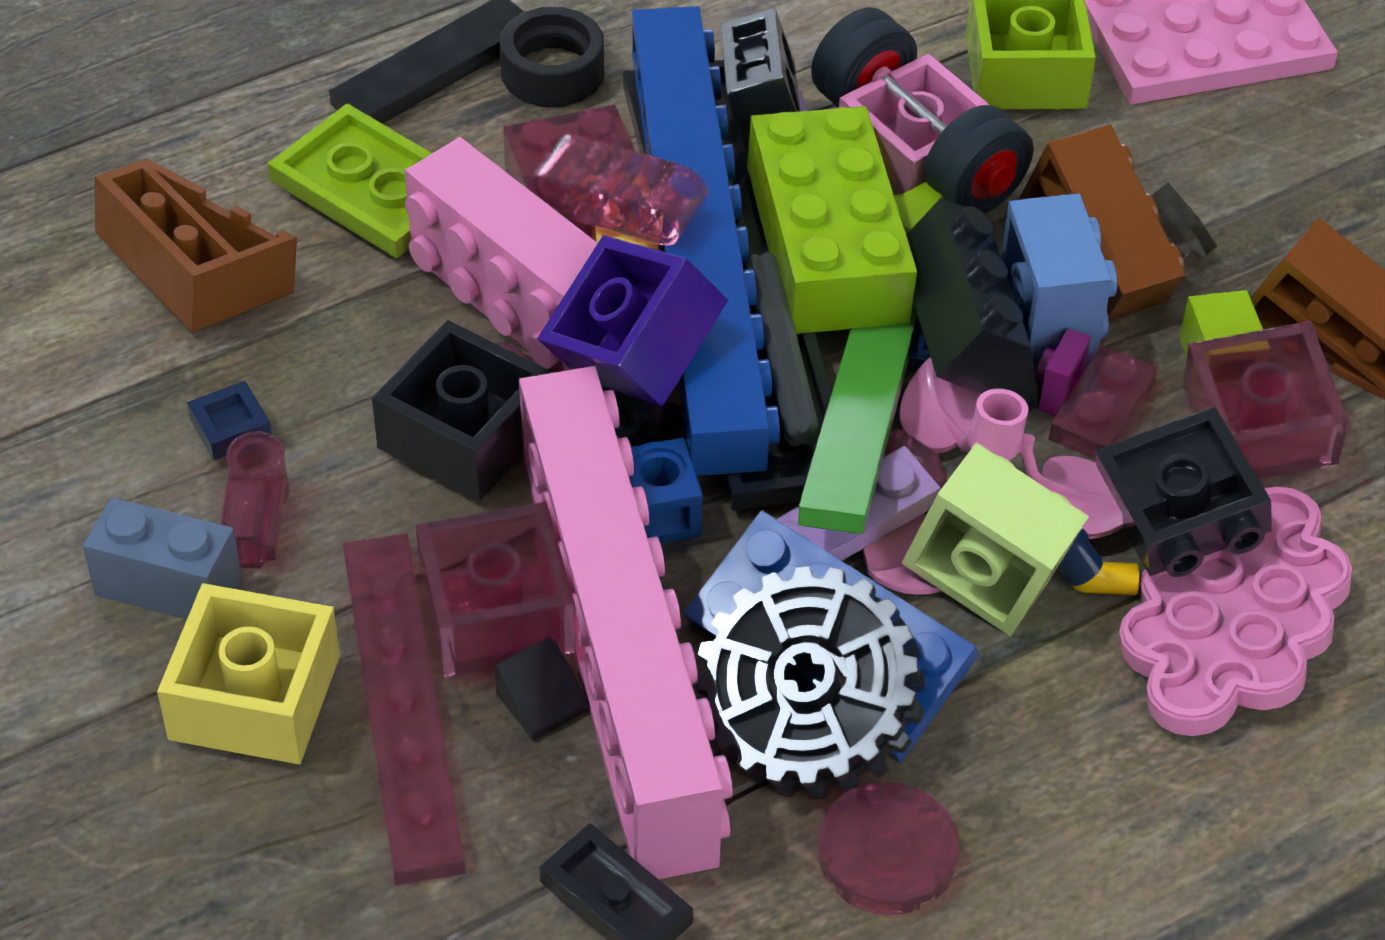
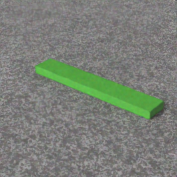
(857, 428)

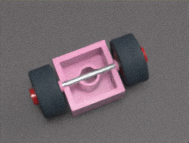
(921, 113)

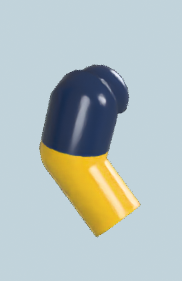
(1092, 575)

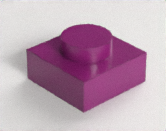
(1061, 370)

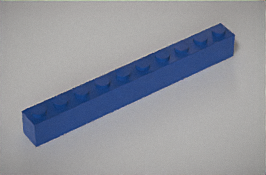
(725, 381)

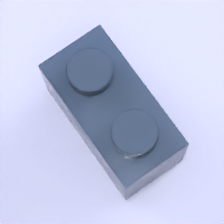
(158, 557)

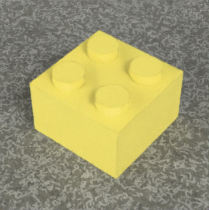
(249, 673)

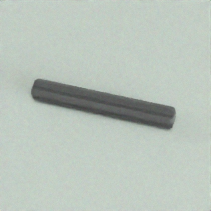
(784, 353)

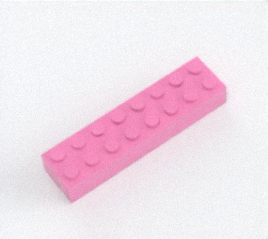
(625, 628)

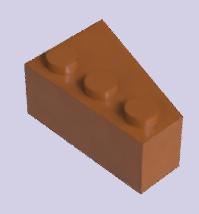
(1128, 217)
(188, 249)
(1342, 296)

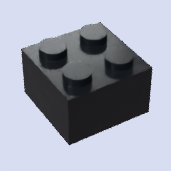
(455, 409)

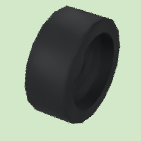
(552, 84)

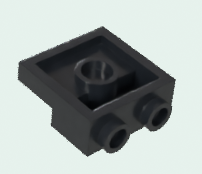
(1185, 493)

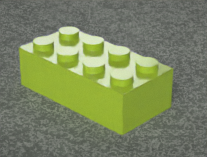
(831, 219)

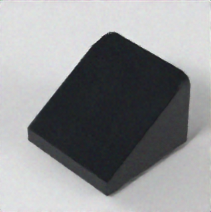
(539, 688)

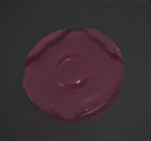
(888, 847)

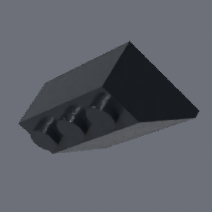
(968, 303)

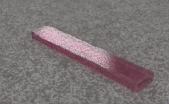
(403, 711)

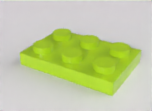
(354, 175)

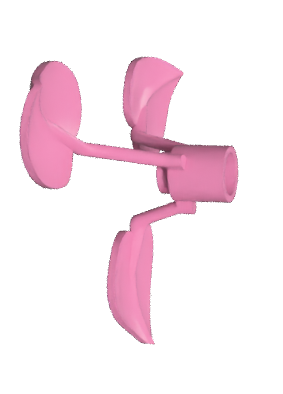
(954, 416)

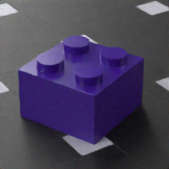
(634, 318)

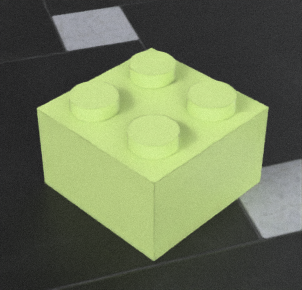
(993, 538)

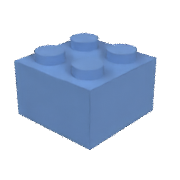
(1057, 271)

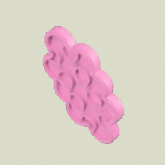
(1238, 622)

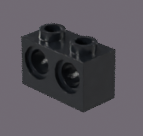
(758, 67)

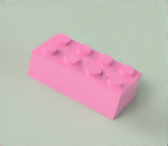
(493, 242)

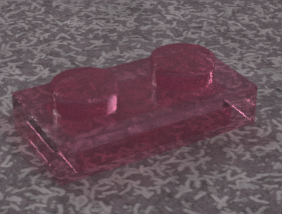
(1103, 402)

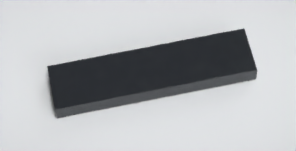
(428, 63)

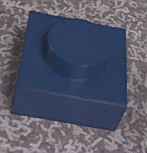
(225, 416)

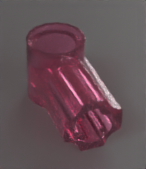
(255, 496)

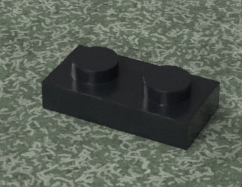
(614, 890)

